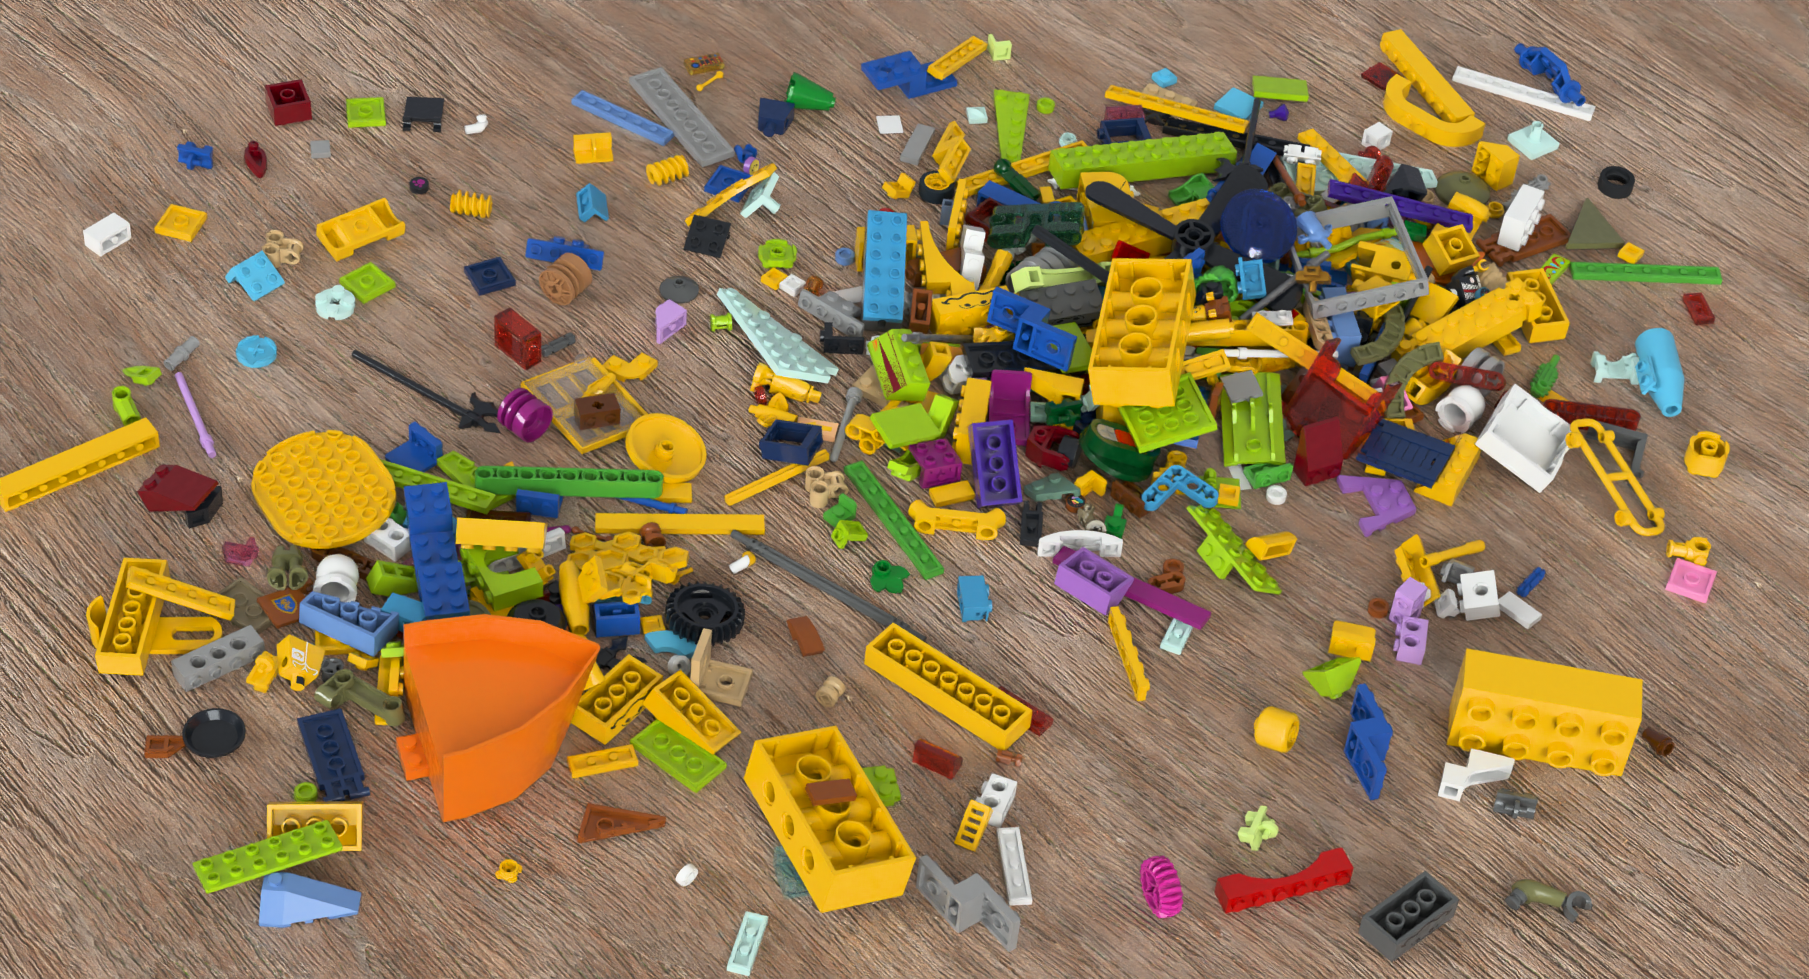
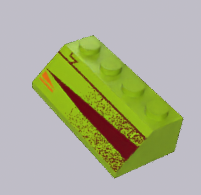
(899, 367)

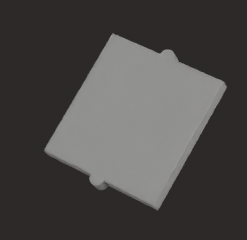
(1241, 386)

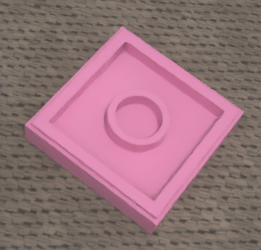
(1691, 580)

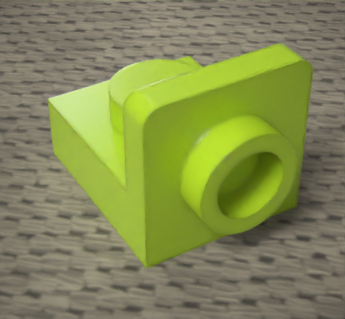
(848, 530)

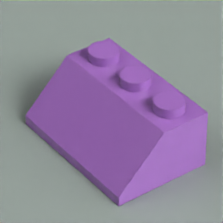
(1093, 580)

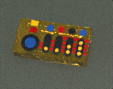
(704, 64)

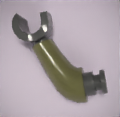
(1533, 891)

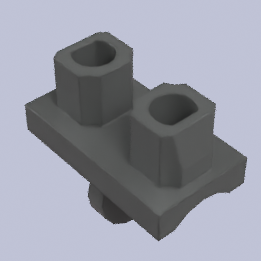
(1515, 803)

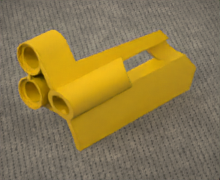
(863, 429)

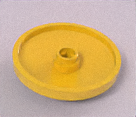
(666, 446)

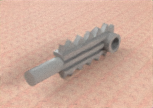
(1540, 183)

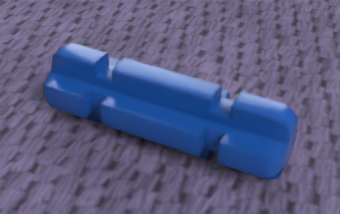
(1530, 582)

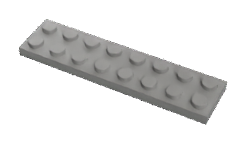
(681, 117)

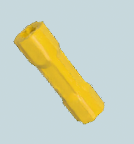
(997, 270)

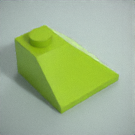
(1333, 676)

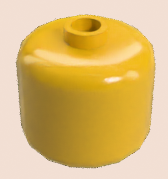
(1276, 729)

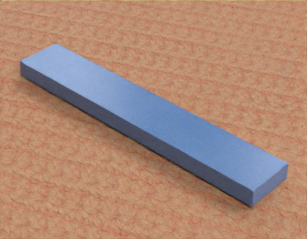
(622, 117)

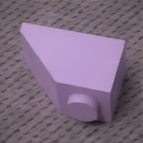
(669, 320)

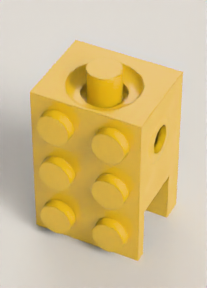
(1381, 262)

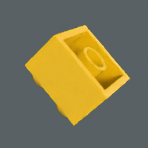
(1450, 249)

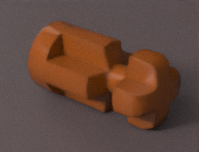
(1007, 756)

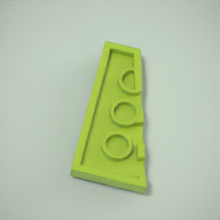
(463, 471)

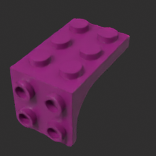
(1011, 400)

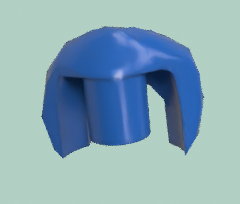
(747, 152)

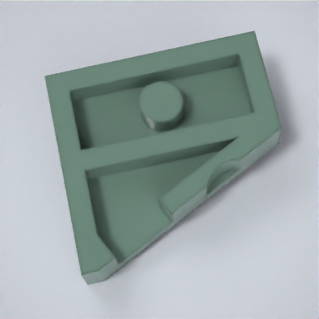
(1051, 488)

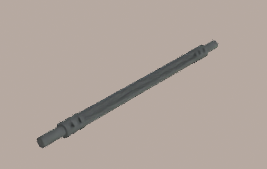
(822, 583)

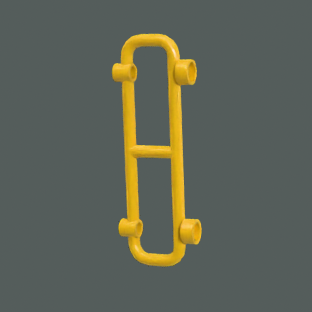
(1623, 516)

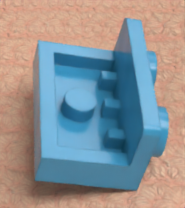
(1252, 279)

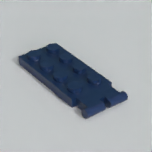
(333, 755)

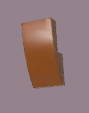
(806, 636)

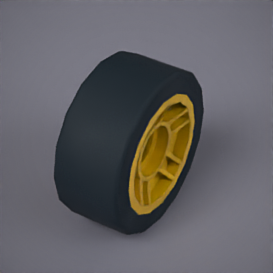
(934, 188)

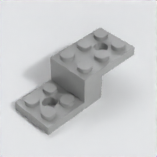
(968, 902)

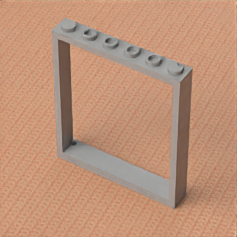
(1392, 293)

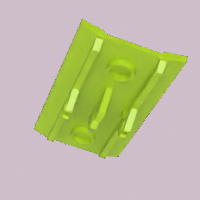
(1254, 427)

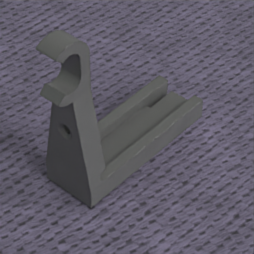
(1626, 439)

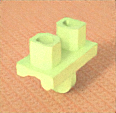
(1260, 828)

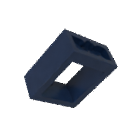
(1122, 127)
(807, 434)

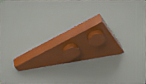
(607, 822)

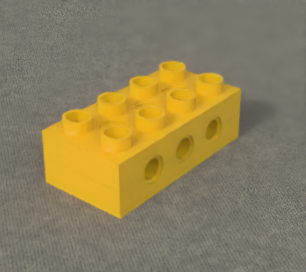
(1142, 332)
(842, 849)

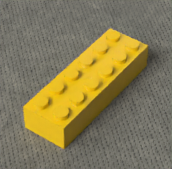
(130, 623)

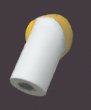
(747, 560)

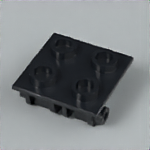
(707, 236)

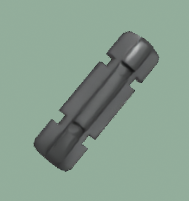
(558, 344)

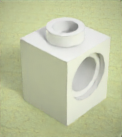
(1377, 135)

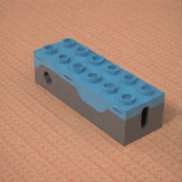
(883, 270)

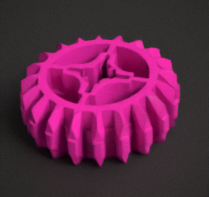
(1161, 886)

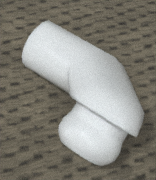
(478, 127)

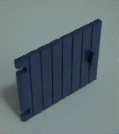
(1406, 453)

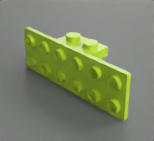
(1225, 550)
(267, 856)

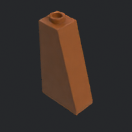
(953, 258)

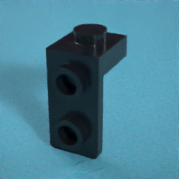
(840, 344)

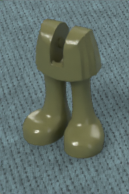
(286, 560)

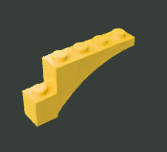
(936, 271)

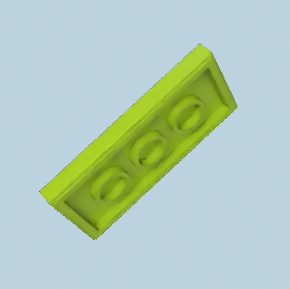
(678, 755)

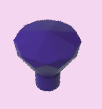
(1280, 113)

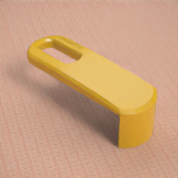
(166, 628)

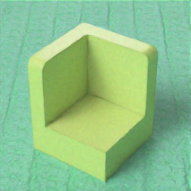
(999, 50)

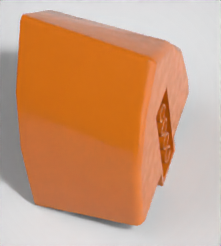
(488, 705)

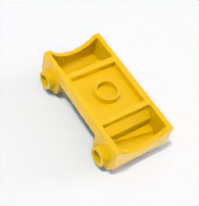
(1468, 205)
(359, 228)

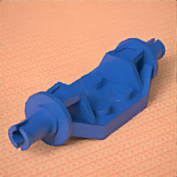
(1542, 60)

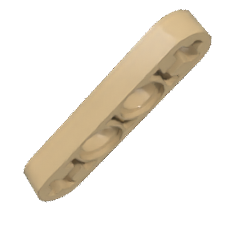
(1318, 337)

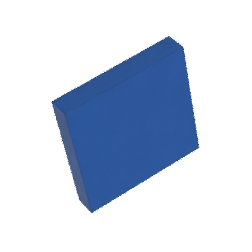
(723, 178)

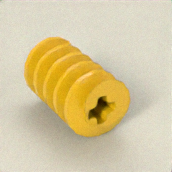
(667, 168)
(471, 204)

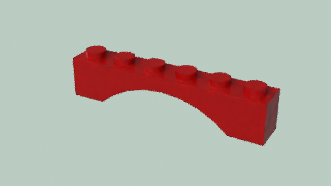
(1242, 891)

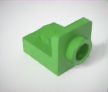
(842, 511)

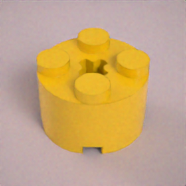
(1706, 454)

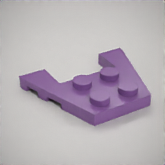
(1386, 497)

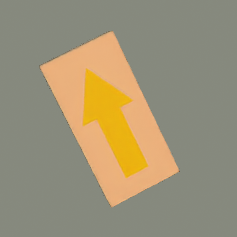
(829, 429)

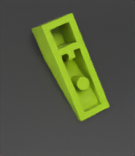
(391, 577)

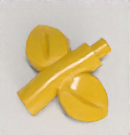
(776, 409)

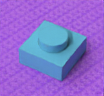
(1164, 78)

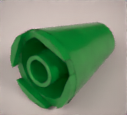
(808, 94)

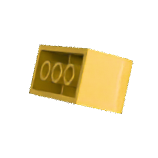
(1095, 214)

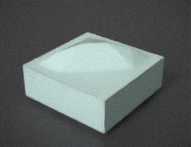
(976, 115)

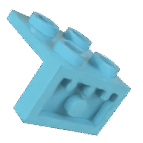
(256, 276)

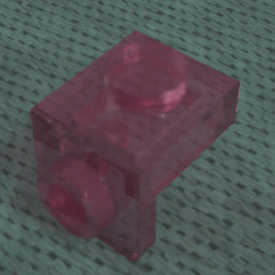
(239, 553)

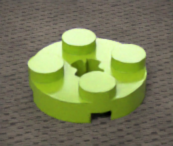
(777, 254)

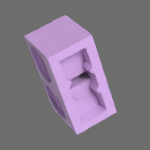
(1408, 600)
(1411, 640)

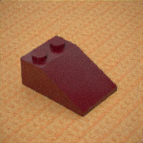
(1319, 452)
(175, 489)

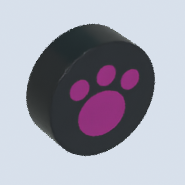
(419, 185)

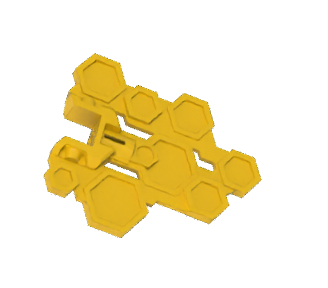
(623, 576)

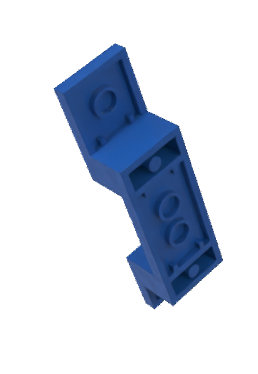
(434, 551)

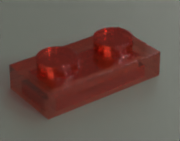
(1698, 308)

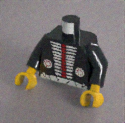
(1465, 283)

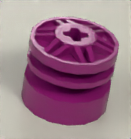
(525, 415)

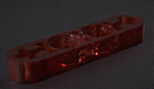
(1379, 174)
(1466, 379)

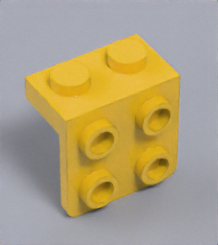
(1352, 640)

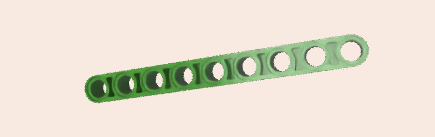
(570, 481)

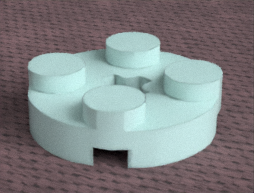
(337, 294)

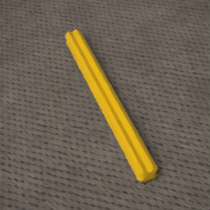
(773, 479)

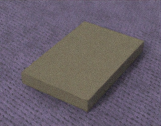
(246, 608)

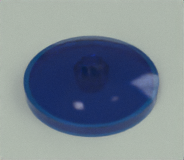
(1259, 225)

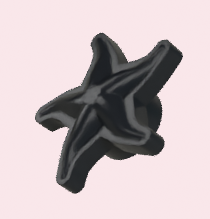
(1155, 117)

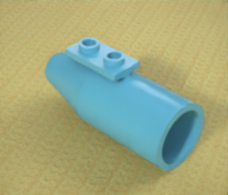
(1660, 370)

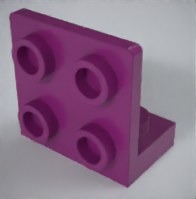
(937, 462)

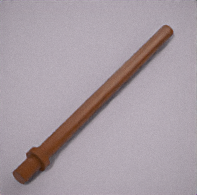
(1299, 197)

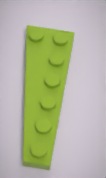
(1011, 122)

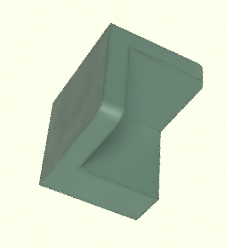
(1037, 413)

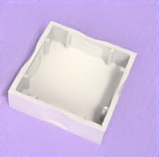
(1525, 438)

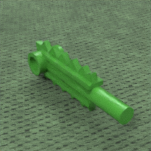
(1545, 377)

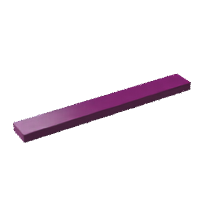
(1156, 598)

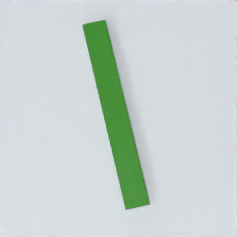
(1645, 273)
(894, 520)

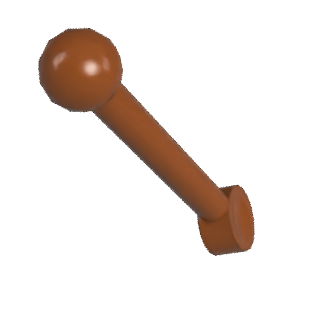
(575, 530)

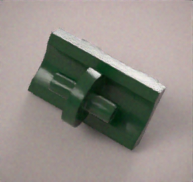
(1066, 412)

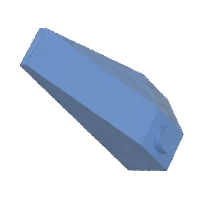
(295, 898)

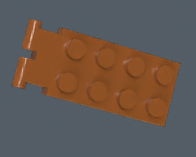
(1546, 235)

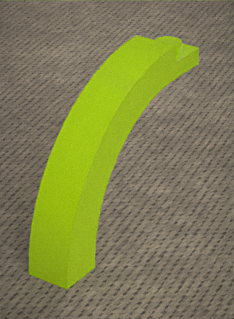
(941, 413)

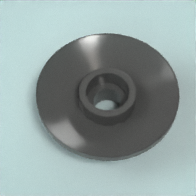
(679, 289)

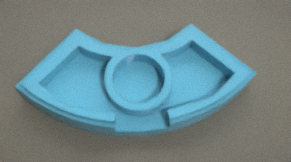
(668, 642)

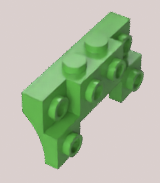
(1192, 190)

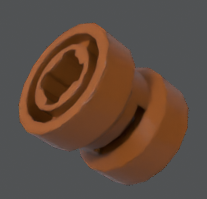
(652, 535)

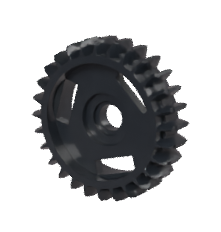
(708, 600)

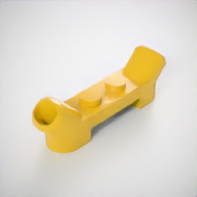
(929, 519)

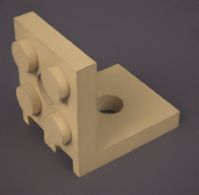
(710, 674)

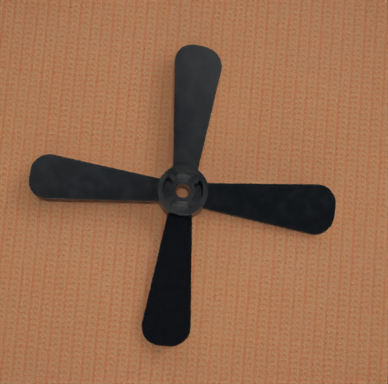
(1200, 233)

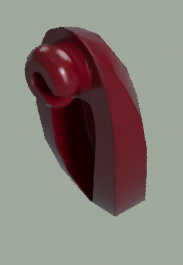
(255, 159)

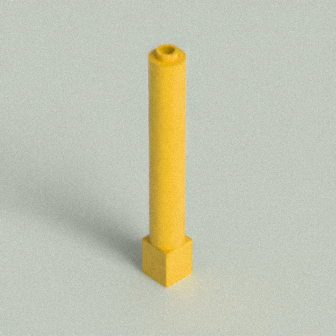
(1198, 331)

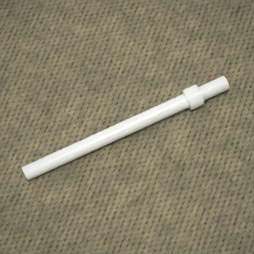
(1243, 353)

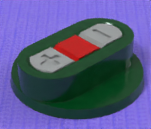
(1115, 452)

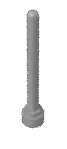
(853, 397)

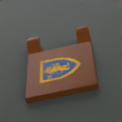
(284, 605)

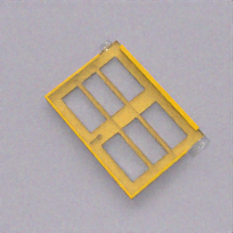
(566, 383)

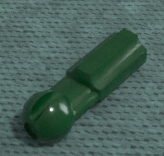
(1017, 182)

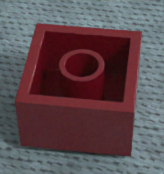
(288, 102)

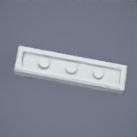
(1014, 866)

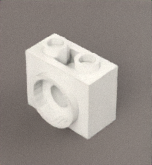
(1479, 595)

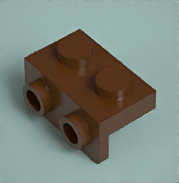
(1130, 496)

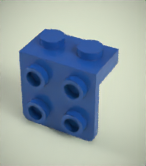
(419, 451)
(538, 503)

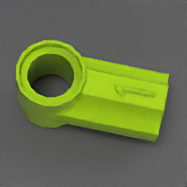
(124, 405)

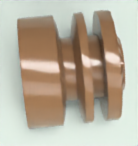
(565, 279)

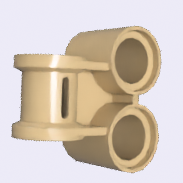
(280, 249)
(824, 485)

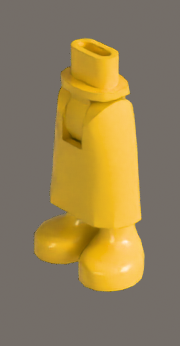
(789, 387)

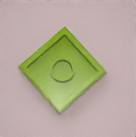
(365, 112)
(367, 282)

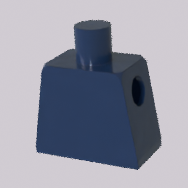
(775, 116)

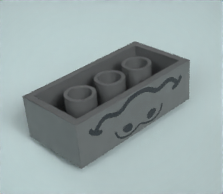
(1069, 302)
(1408, 916)

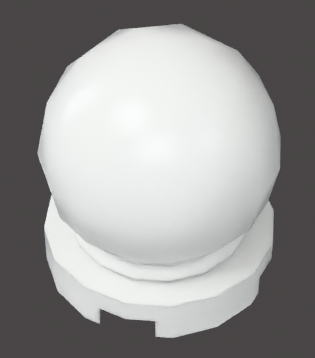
(1460, 408)
(337, 577)

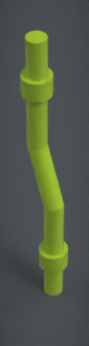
(1385, 233)

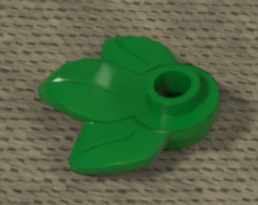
(888, 577)

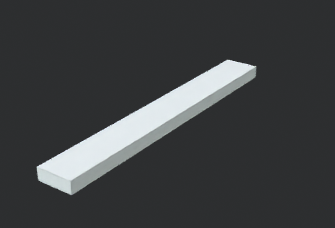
(1521, 93)

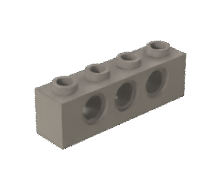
(217, 658)

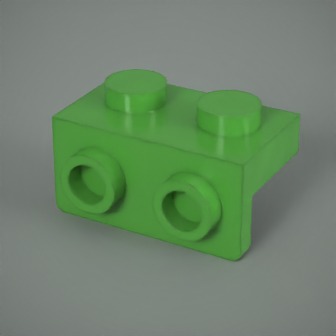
(1267, 474)

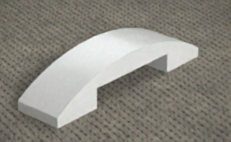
(1075, 539)

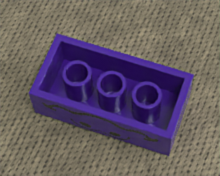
(995, 464)

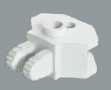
(956, 375)

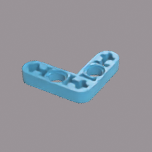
(1180, 483)

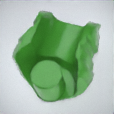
(398, 514)

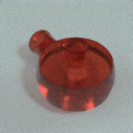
(1370, 152)

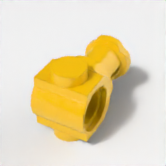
(1692, 550)

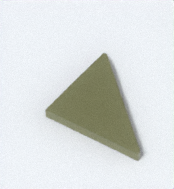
(1593, 230)

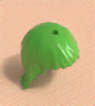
(1223, 275)

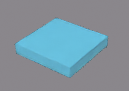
(1236, 104)

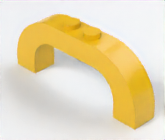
(1425, 124)

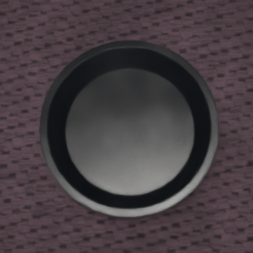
(540, 610)
(214, 733)

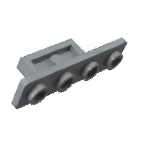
(833, 309)

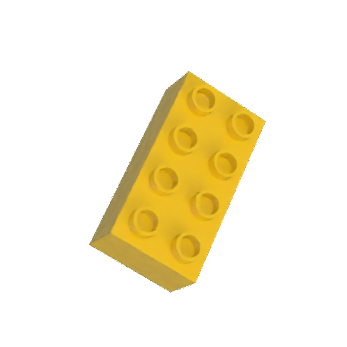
(1545, 712)

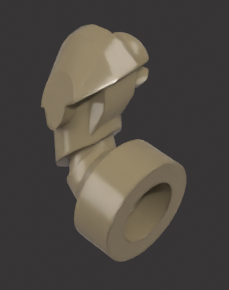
(1088, 521)

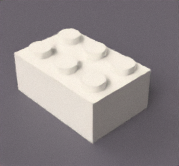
(1521, 217)

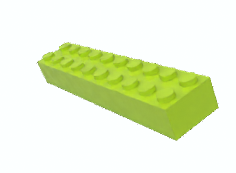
(1143, 159)

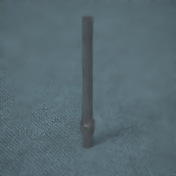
(1283, 287)
(919, 338)

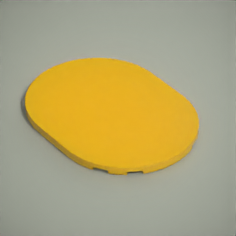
(323, 489)

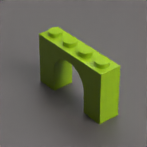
(501, 589)

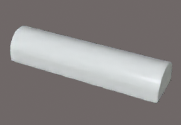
(554, 542)

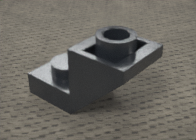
(206, 510)

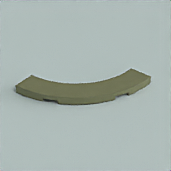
(1387, 341)
(1404, 370)

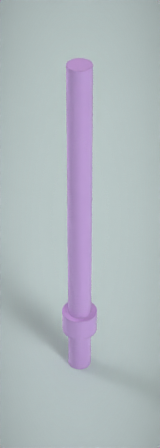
(205, 438)

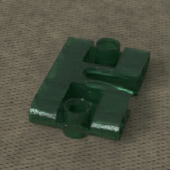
(1015, 232)

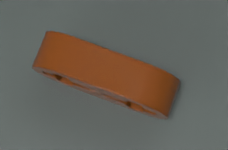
(1168, 582)

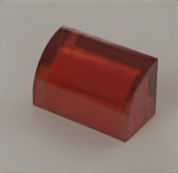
(936, 758)

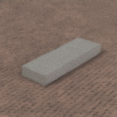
(917, 144)

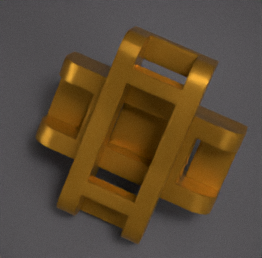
(1313, 277)

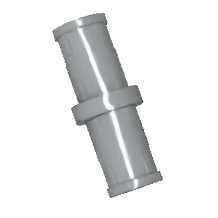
(181, 353)

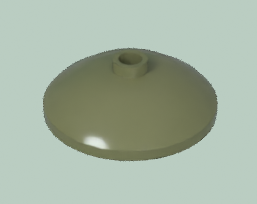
(1464, 183)

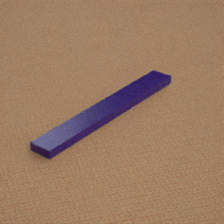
(1406, 207)

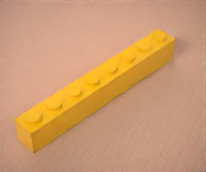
(1424, 77)
(77, 463)

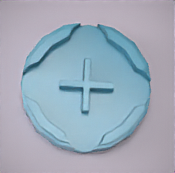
(256, 351)

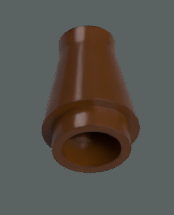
(1659, 742)

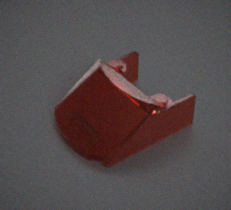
(1325, 397)

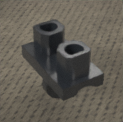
(1364, 324)

